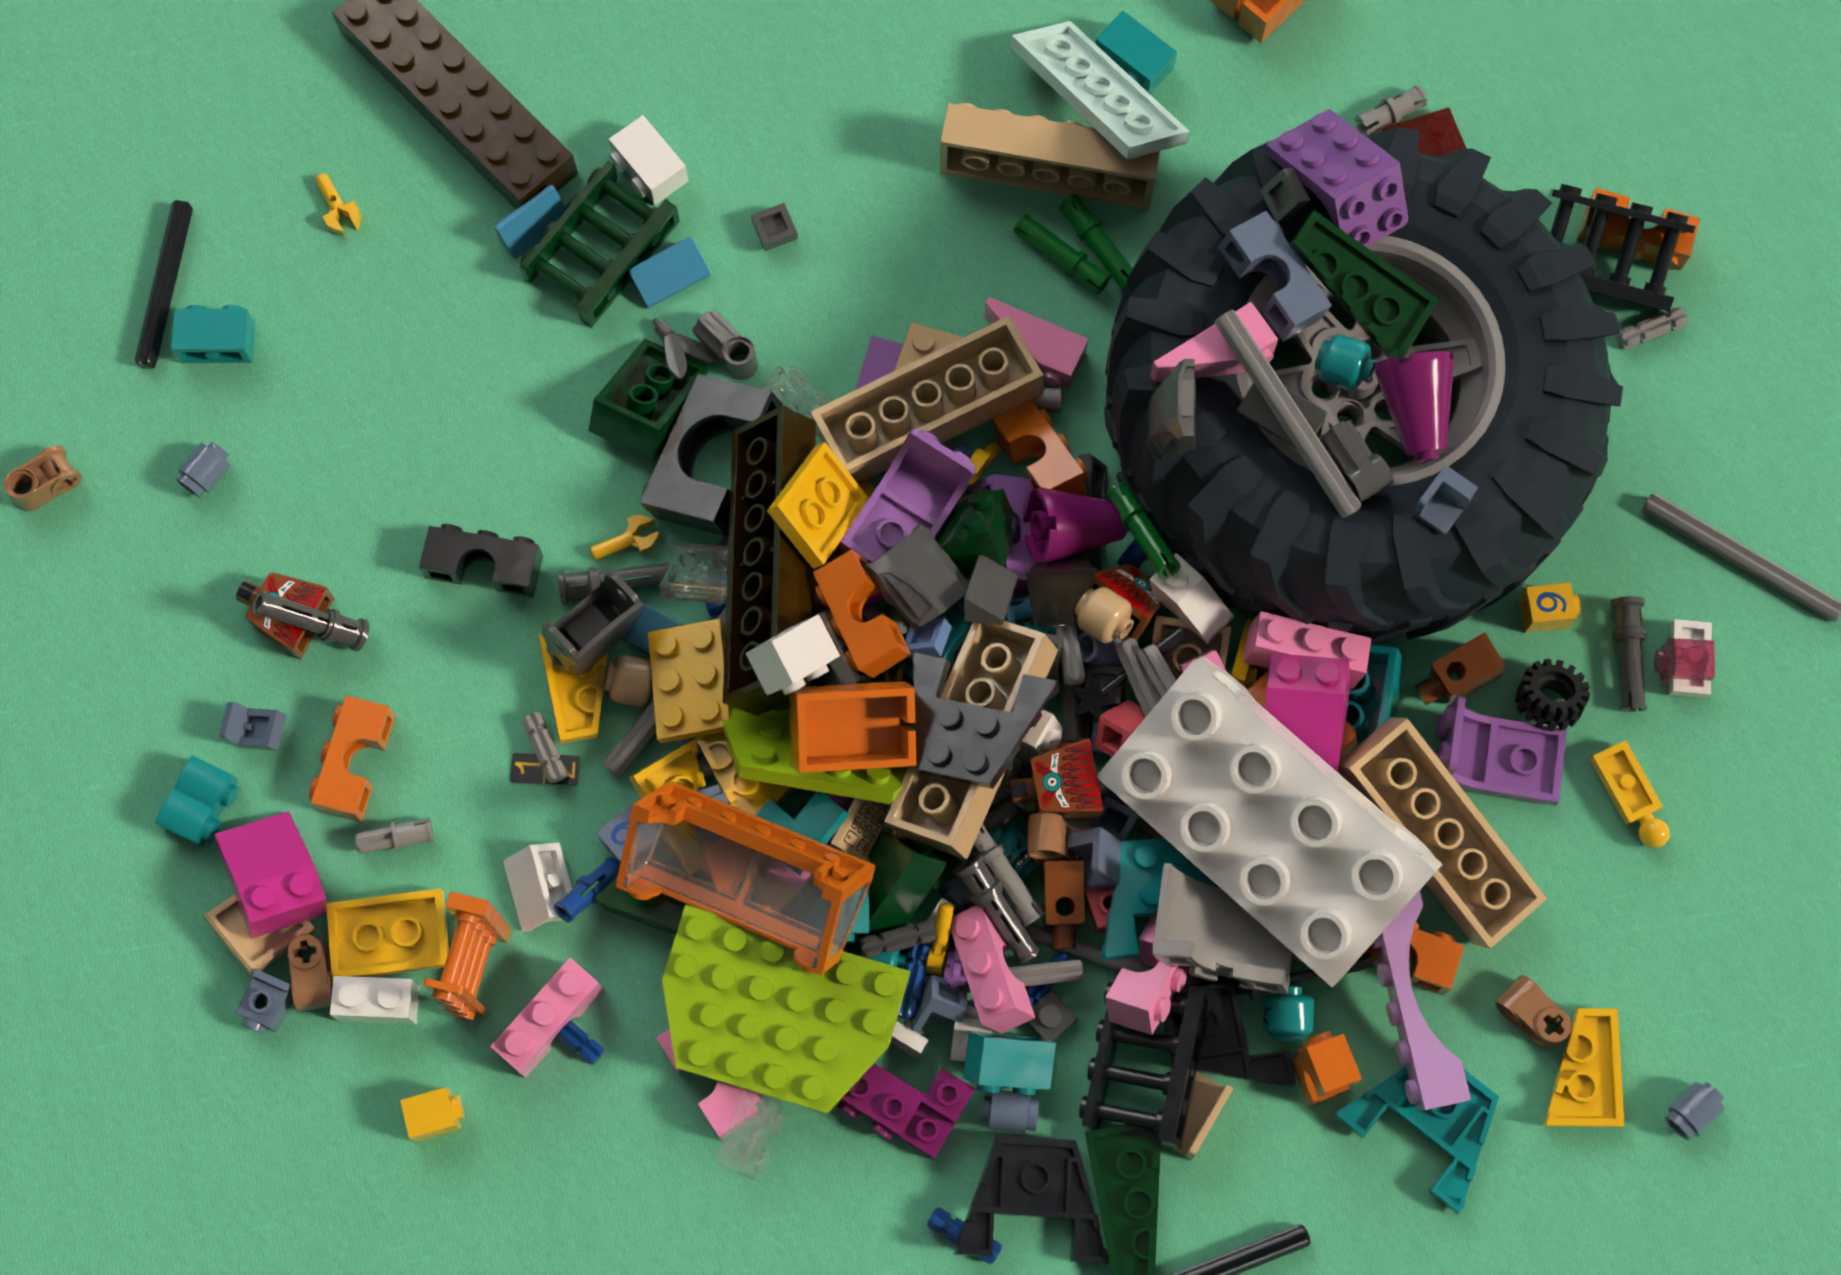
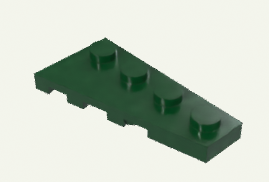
(1369, 288)
(1127, 1191)

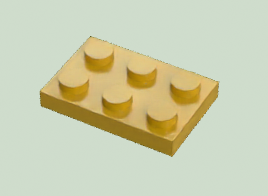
(818, 505)
(688, 680)
(388, 934)

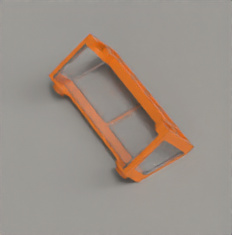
(744, 872)

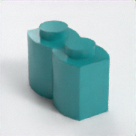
(197, 801)

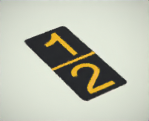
(528, 769)

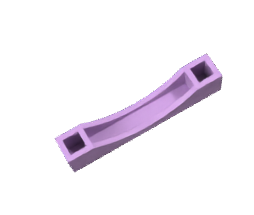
(1432, 1070)

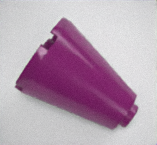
(1419, 400)
(1068, 524)

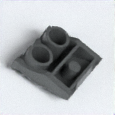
(1173, 412)
(918, 578)

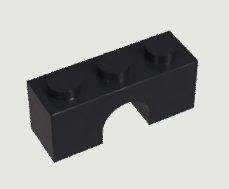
(451, 551)

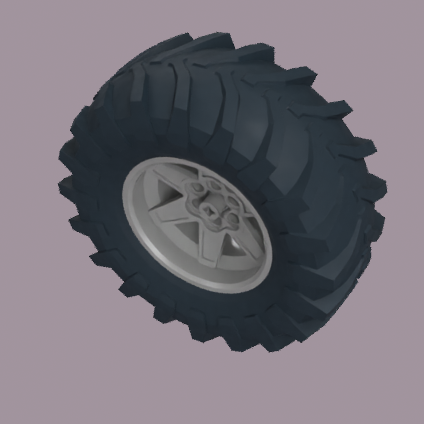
(1521, 426)

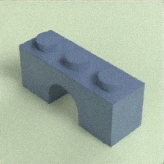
(1261, 247)

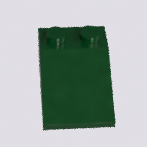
(642, 401)
(976, 527)

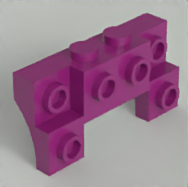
(904, 1111)

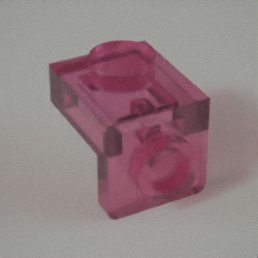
(1685, 660)

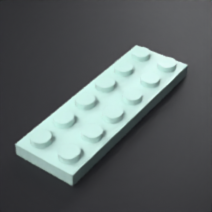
(1099, 90)

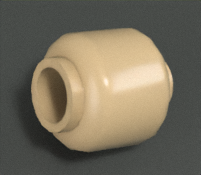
(1104, 615)
(629, 681)

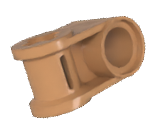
(43, 477)
(1049, 838)
(310, 980)
(1531, 1010)

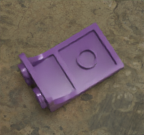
(1348, 175)
(915, 490)
(1501, 755)

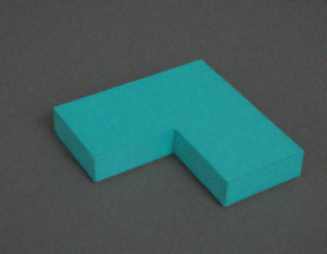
(816, 820)

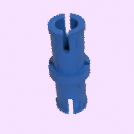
(573, 904)

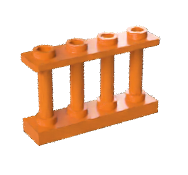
(476, 931)

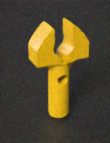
(336, 206)
(982, 459)
(628, 539)
(940, 945)

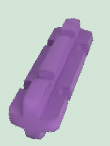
(954, 970)

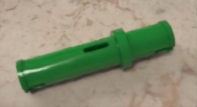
(1090, 230)
(1073, 262)
(1143, 530)

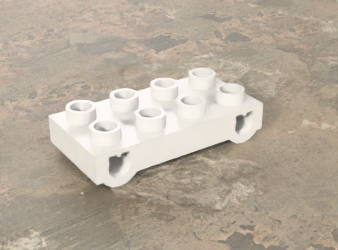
(1268, 820)

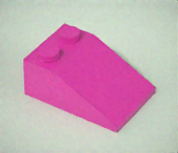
(1311, 700)
(271, 874)

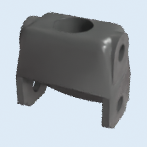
(593, 626)

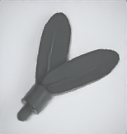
(678, 346)

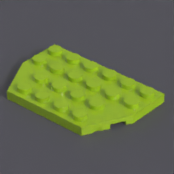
(764, 755)
(765, 1024)

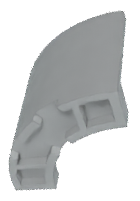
(1216, 936)

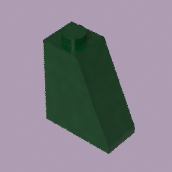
(899, 882)
(658, 912)

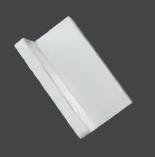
(537, 882)

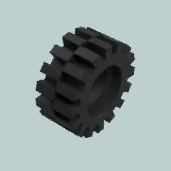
(1557, 679)

